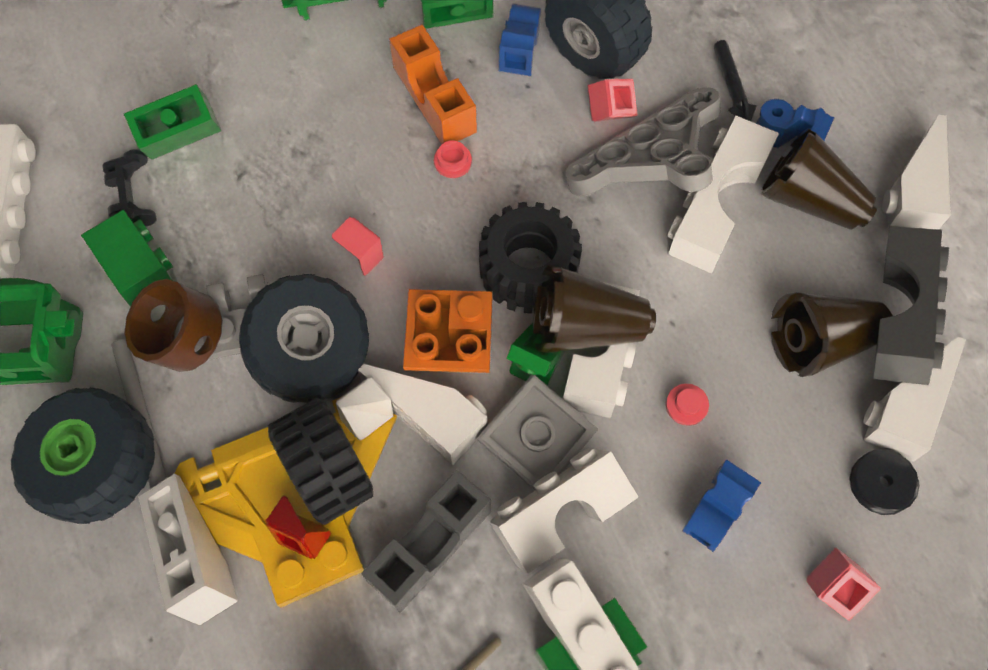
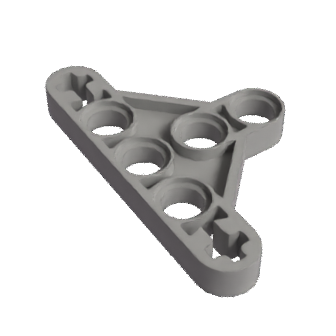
(642, 159)

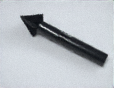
(740, 103)

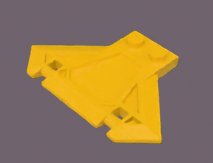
(252, 487)

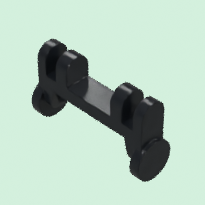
(118, 174)

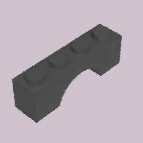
(908, 341)

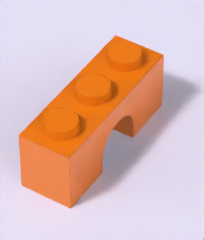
(441, 101)

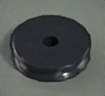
(872, 494)

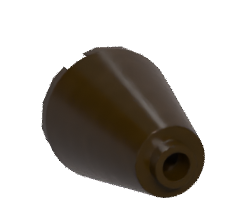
(819, 184)
(587, 313)
(823, 330)

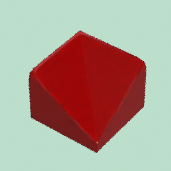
(295, 531)

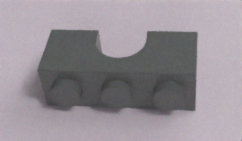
(412, 561)

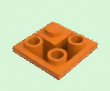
(448, 331)

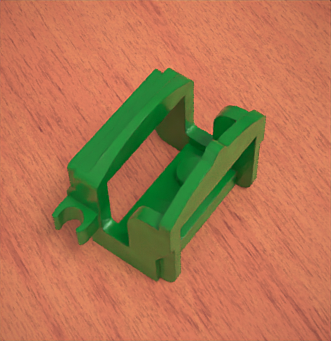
(47, 358)

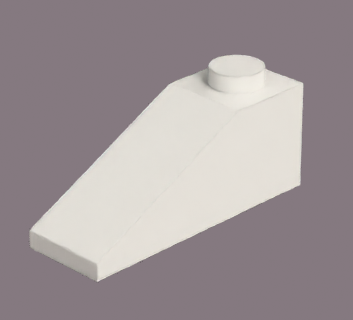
(922, 189)
(432, 410)
(911, 412)
(184, 553)

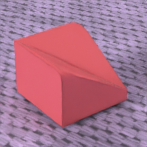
(612, 99)
(360, 243)
(842, 584)

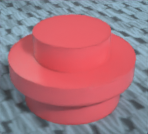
(452, 159)
(687, 404)

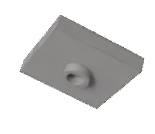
(536, 432)

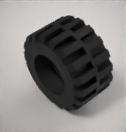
(525, 229)
(320, 461)

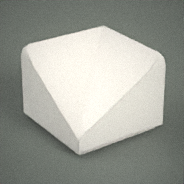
(364, 408)

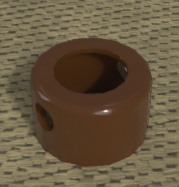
(155, 339)

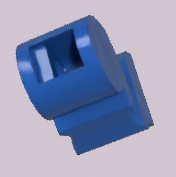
(519, 39)
(789, 123)
(721, 505)

